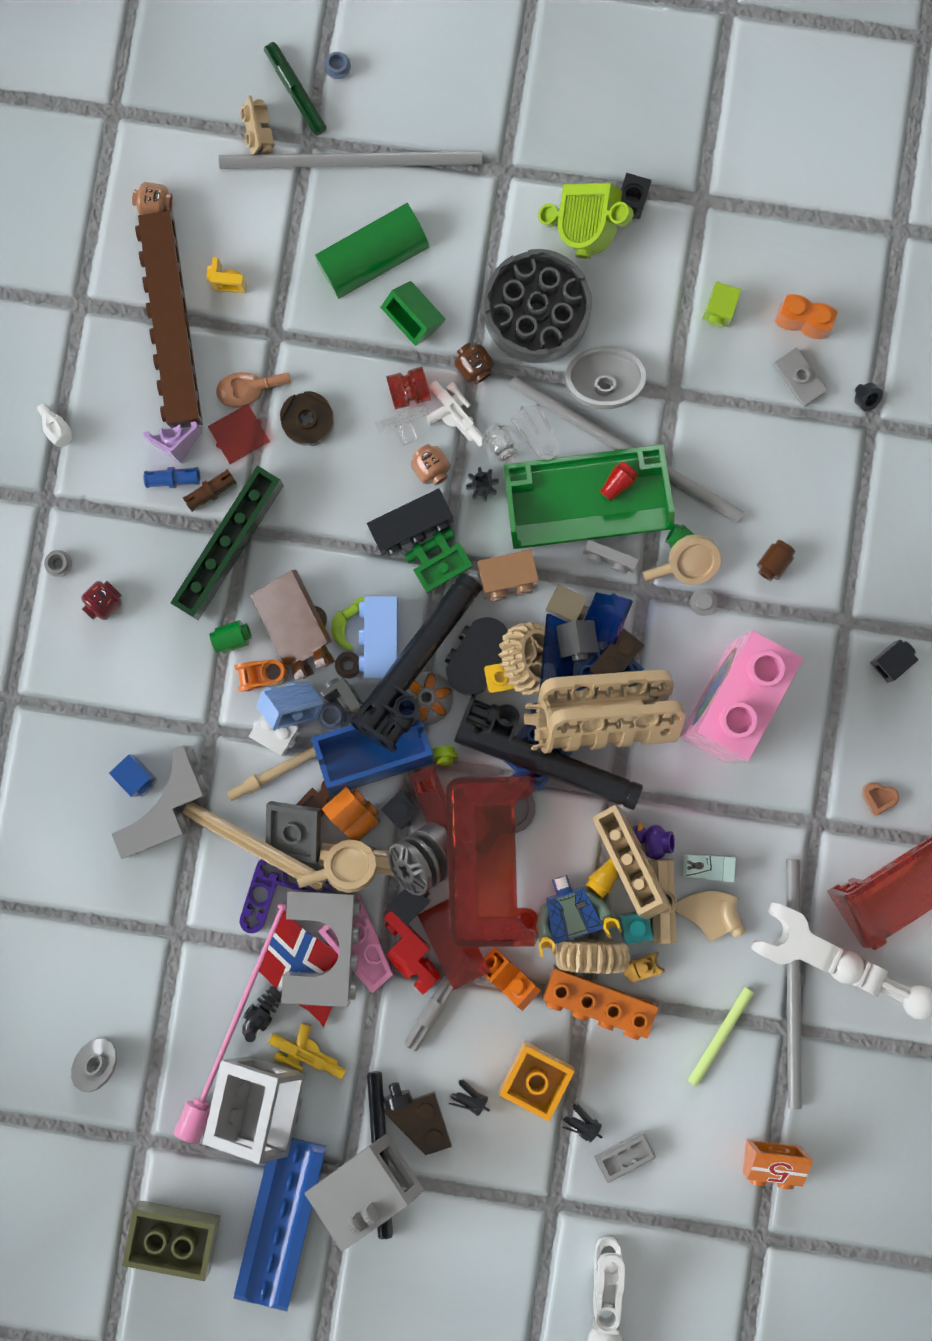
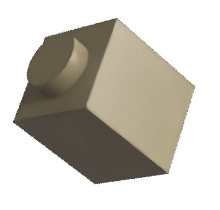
(567, 604)

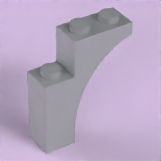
(164, 819)

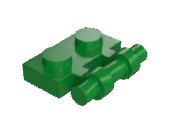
(443, 566)

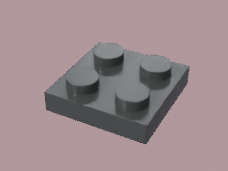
(294, 830)

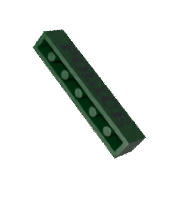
(227, 543)

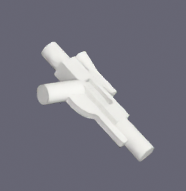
(452, 413)

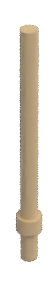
(255, 782)

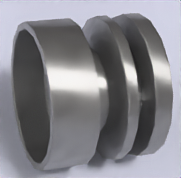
(420, 859)

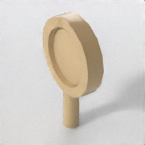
(691, 561)
(347, 867)

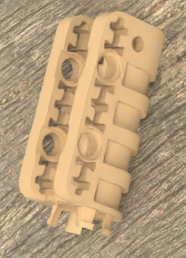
(606, 711)

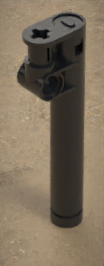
(381, 712)
(486, 733)

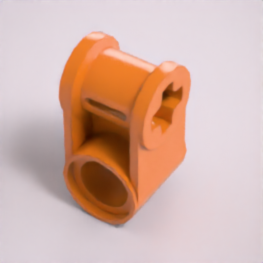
(256, 674)

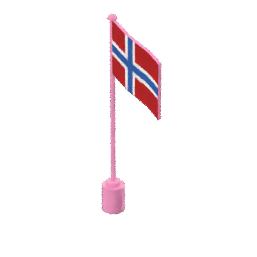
(285, 950)

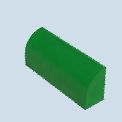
(372, 250)

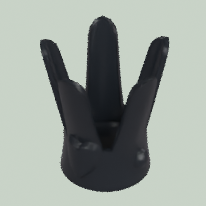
(475, 1103)
(587, 1130)

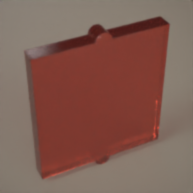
(238, 434)

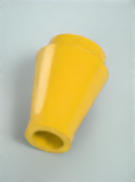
(603, 879)

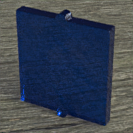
(608, 615)

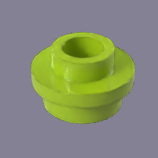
(444, 755)

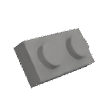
(621, 562)

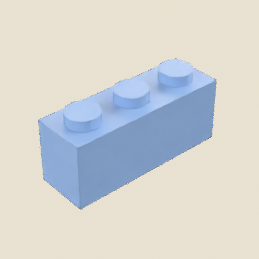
(378, 635)

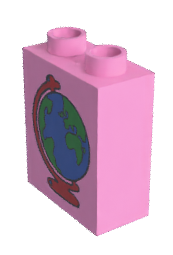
(741, 697)

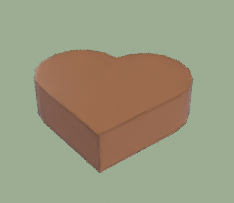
(879, 797)

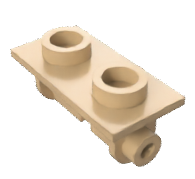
(254, 115)

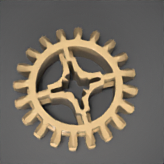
(523, 656)
(592, 956)

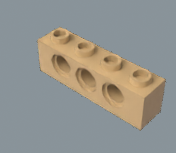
(631, 862)

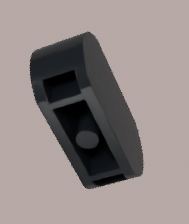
(477, 650)

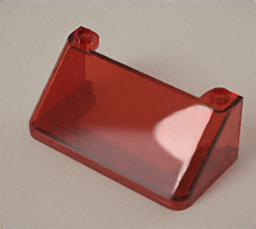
(484, 861)
(887, 897)

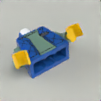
(571, 915)

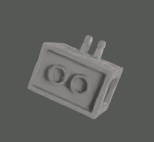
(254, 1109)
(363, 1193)

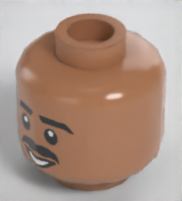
(152, 198)
(430, 465)

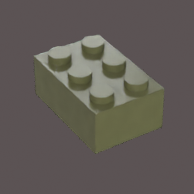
(171, 1240)

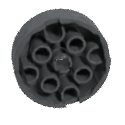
(540, 333)

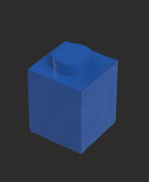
(133, 776)

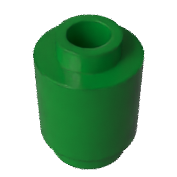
(230, 637)

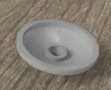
(605, 378)

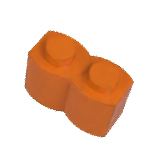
(810, 318)
(352, 814)

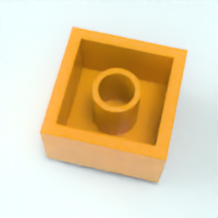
(536, 1080)

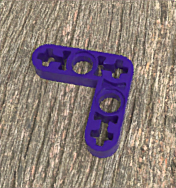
(270, 883)

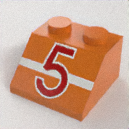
(776, 1164)

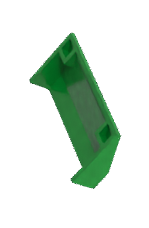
(563, 500)

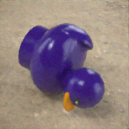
(657, 840)

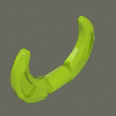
(339, 624)

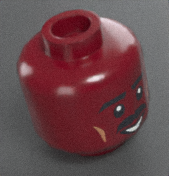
(101, 600)

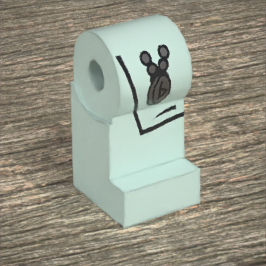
(709, 867)

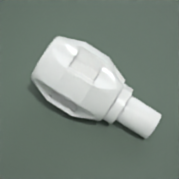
(54, 426)

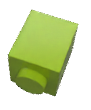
(721, 304)

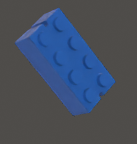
(355, 760)

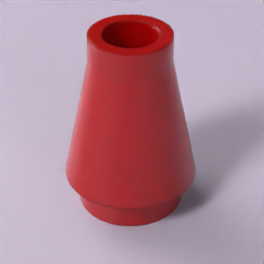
(619, 480)

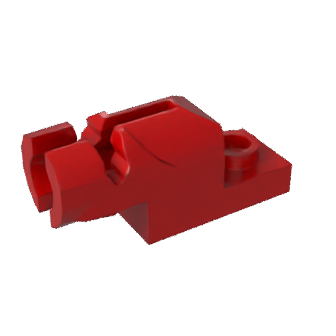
(408, 954)

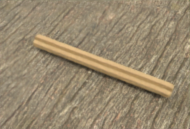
(248, 842)

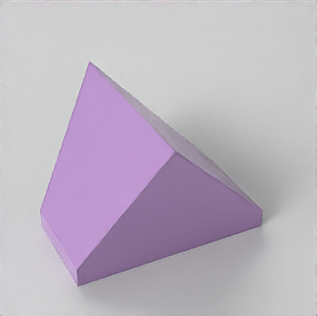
(175, 441)

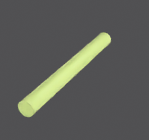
(720, 1036)

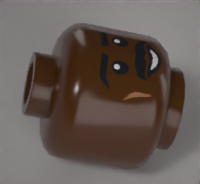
(474, 363)

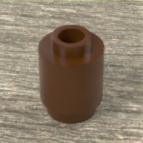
(776, 560)

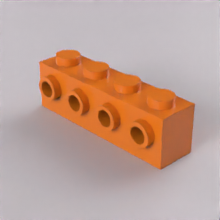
(599, 1002)

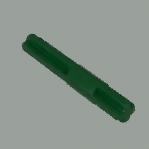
(295, 88)

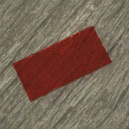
(459, 963)

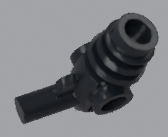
(259, 1016)

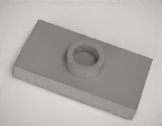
(800, 377)
(625, 1157)

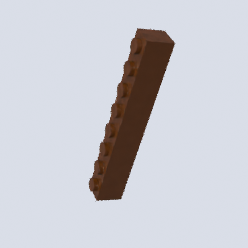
(169, 319)

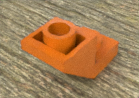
(510, 979)

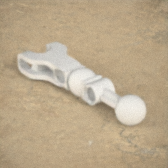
(844, 965)
(608, 1291)

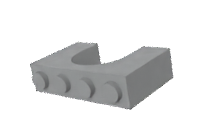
(339, 913)

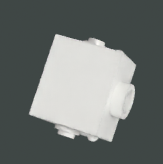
(279, 740)

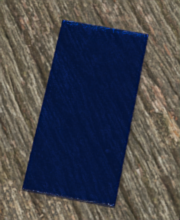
(552, 662)

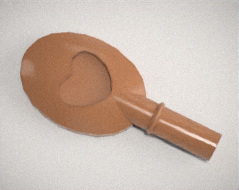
(246, 387)

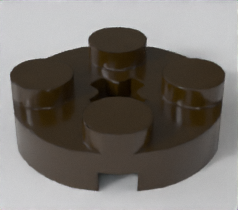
(301, 404)

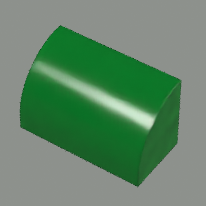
(412, 312)

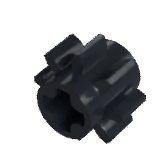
(480, 476)

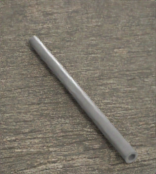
(793, 996)

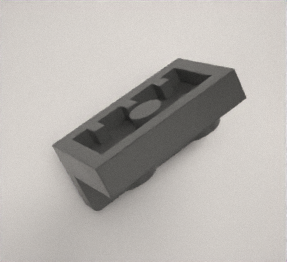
(345, 694)

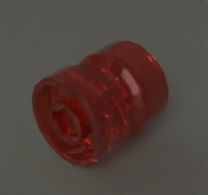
(415, 380)

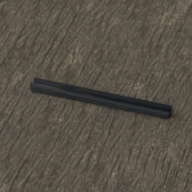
(378, 1129)

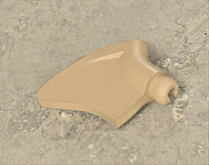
(713, 913)

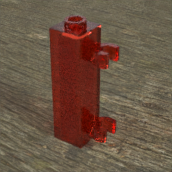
(430, 795)

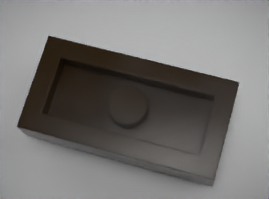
(618, 656)

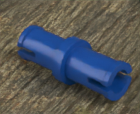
(172, 477)

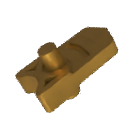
(643, 968)

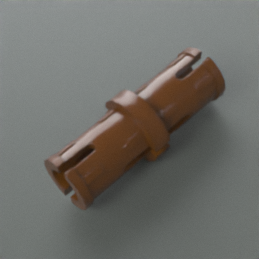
(209, 490)

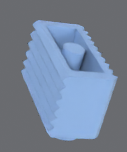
(290, 704)

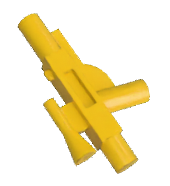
(306, 1051)

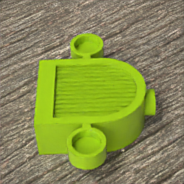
(587, 216)

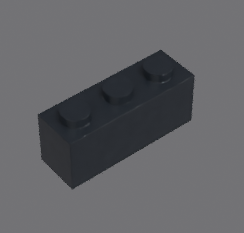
(411, 523)

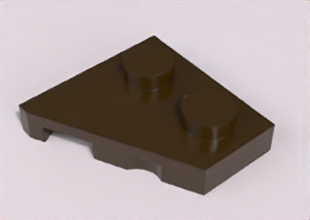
(422, 1123)

